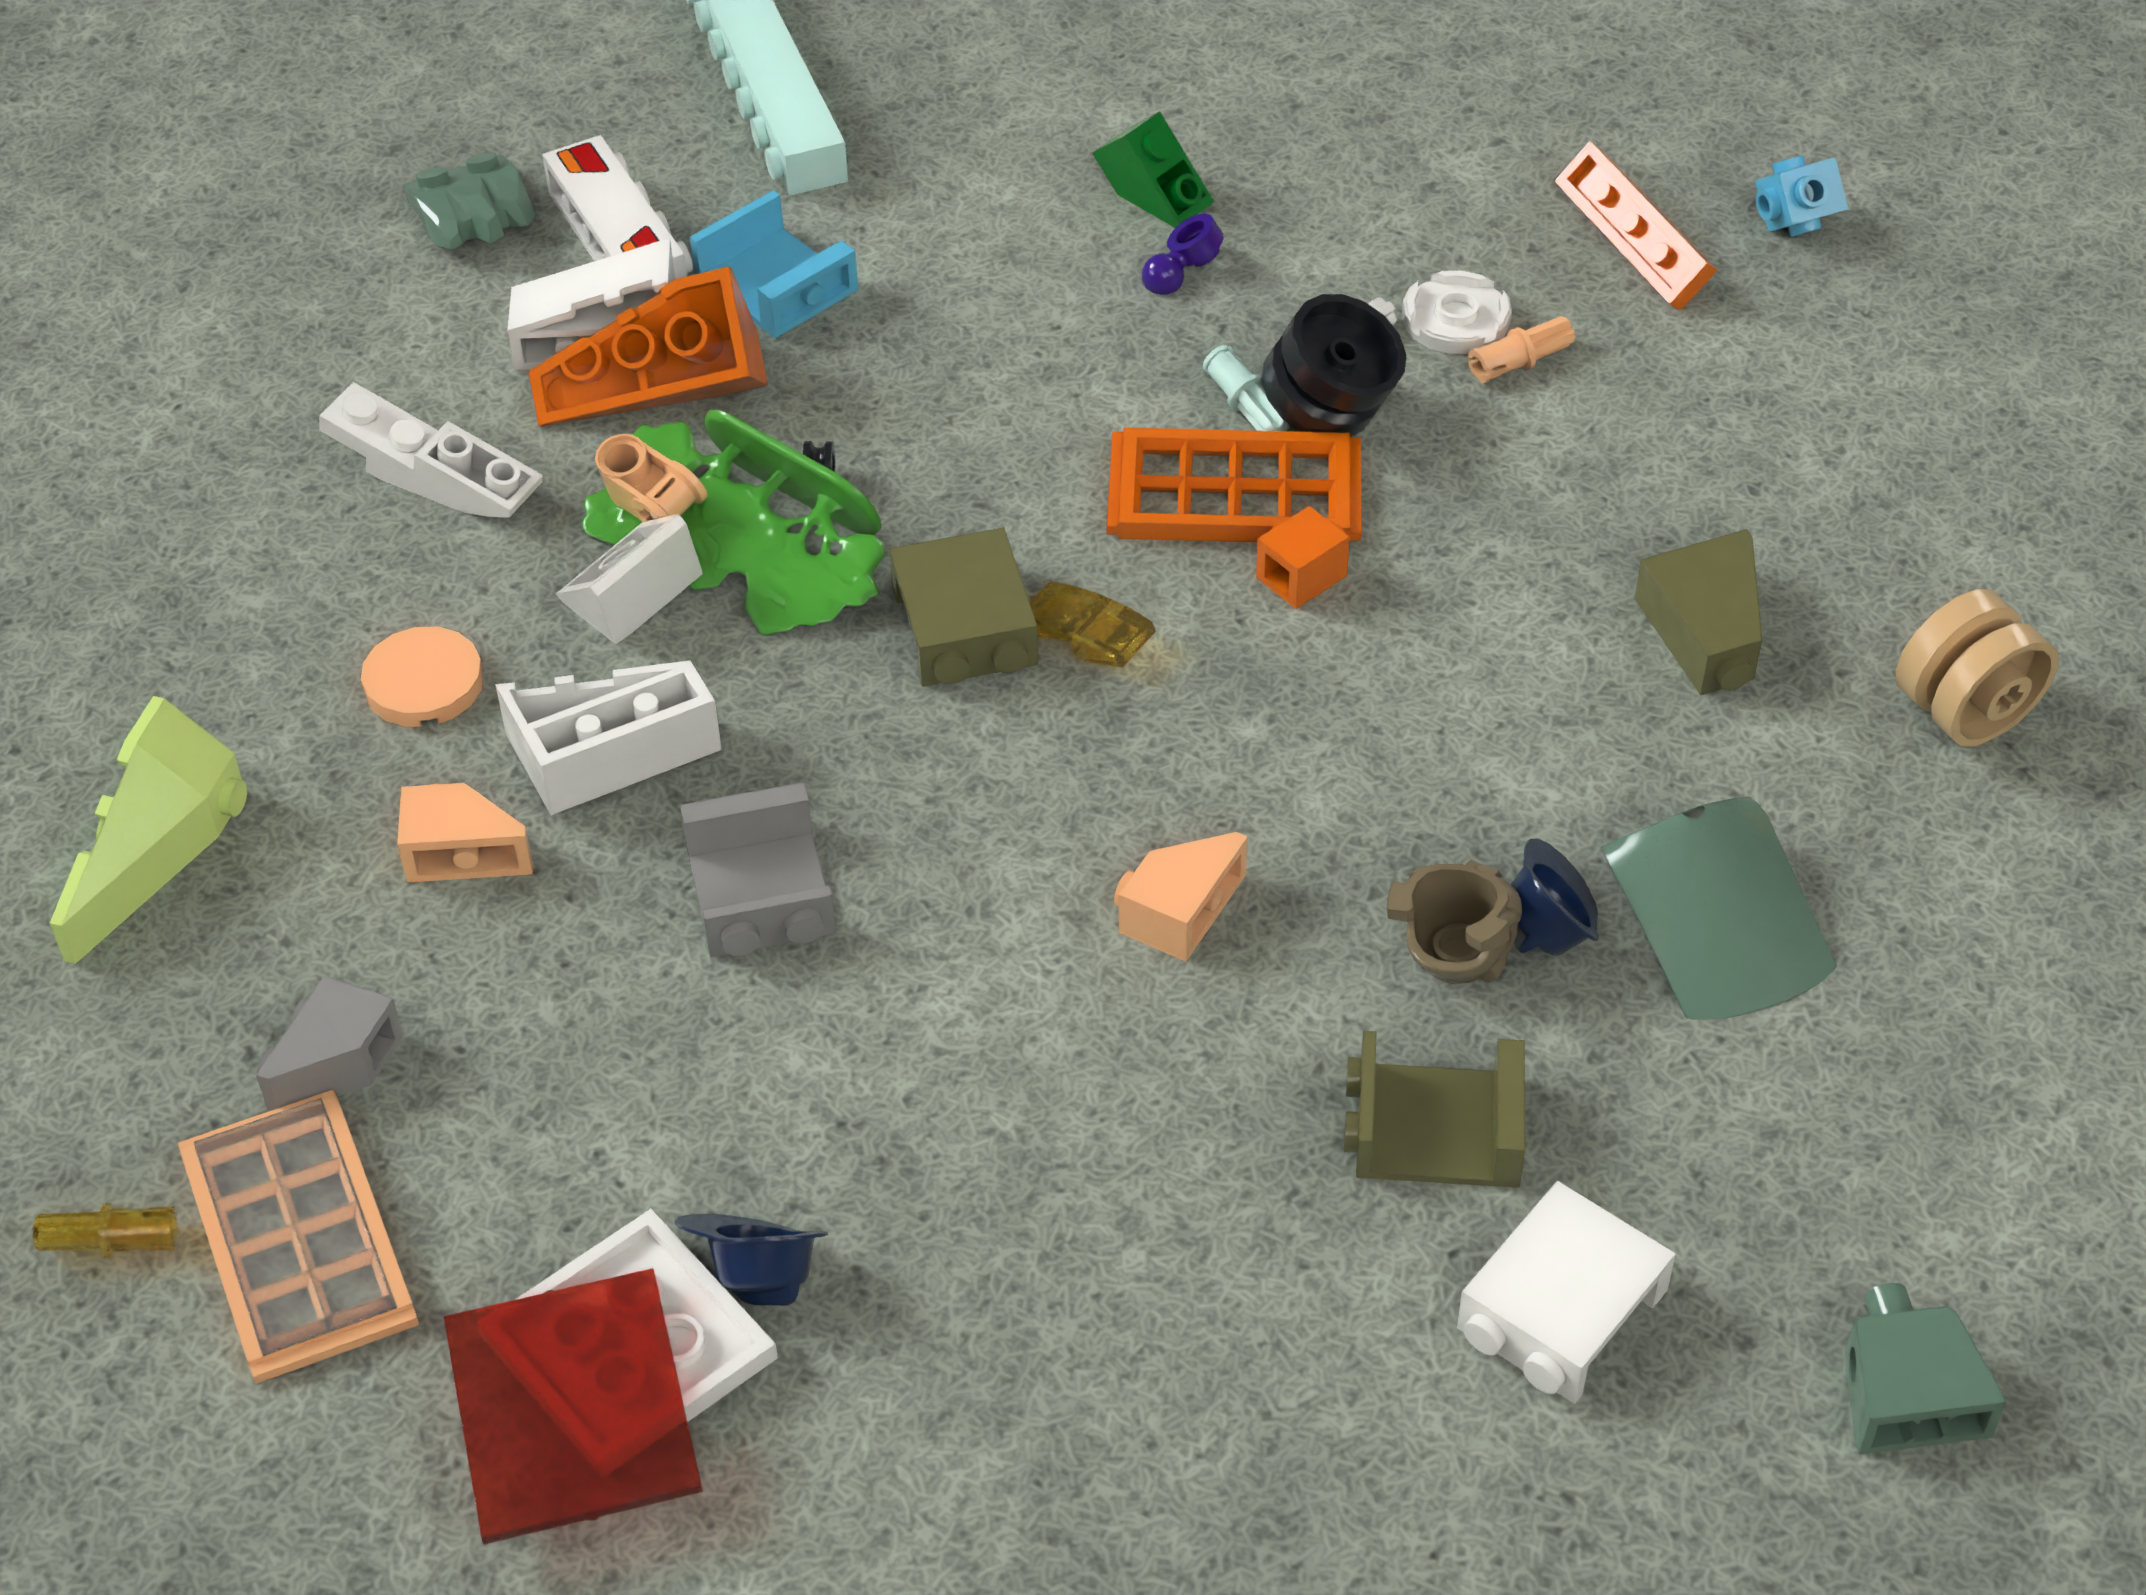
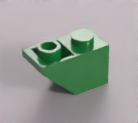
(1154, 171)

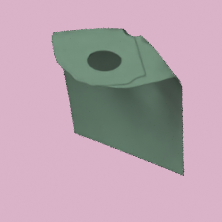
(1722, 909)

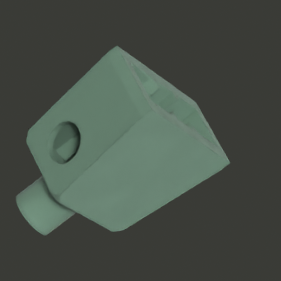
(1916, 1377)

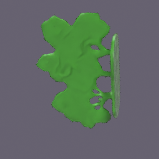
(741, 534)

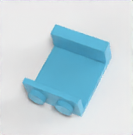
(775, 270)

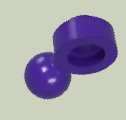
(1190, 244)

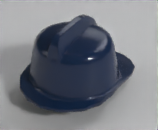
(1554, 901)
(755, 1257)

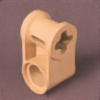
(646, 480)

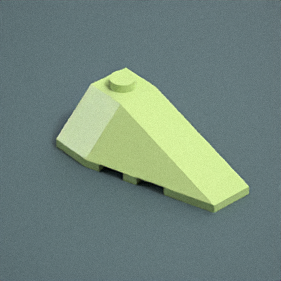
(165, 812)

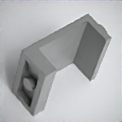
(757, 870)

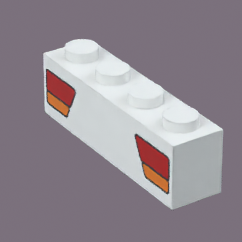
(605, 204)

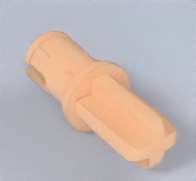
(1520, 349)

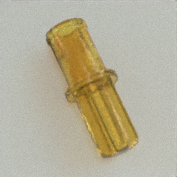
(107, 1230)

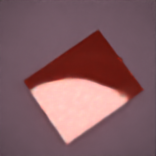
(570, 1406)

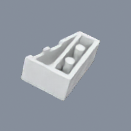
(609, 732)

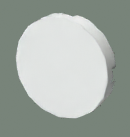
(1455, 325)

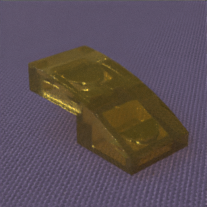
(1092, 623)

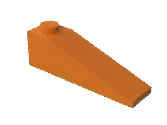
(670, 350)

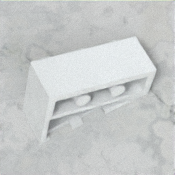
(582, 300)

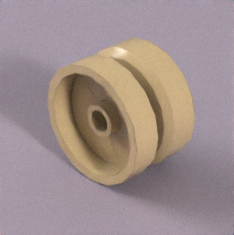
(1976, 667)

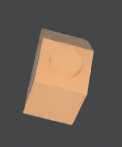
(458, 835)
(1180, 892)

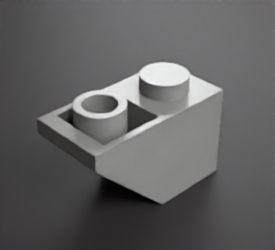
(333, 1042)

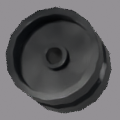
(1333, 365)

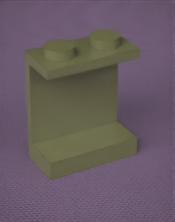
(965, 606)
(1438, 1119)

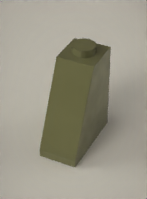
(1706, 609)

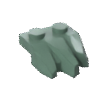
(470, 200)

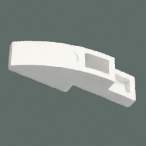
(430, 462)

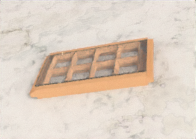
(296, 1236)

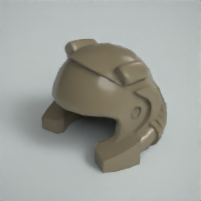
(1457, 920)

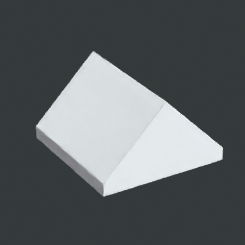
(635, 578)

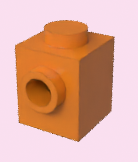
(1302, 556)

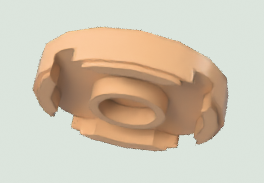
(422, 676)

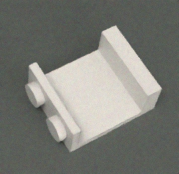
(1562, 1290)

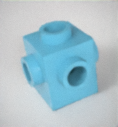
(1800, 194)

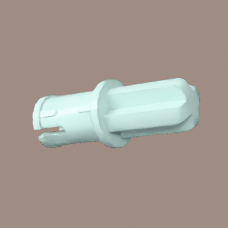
(1243, 389)

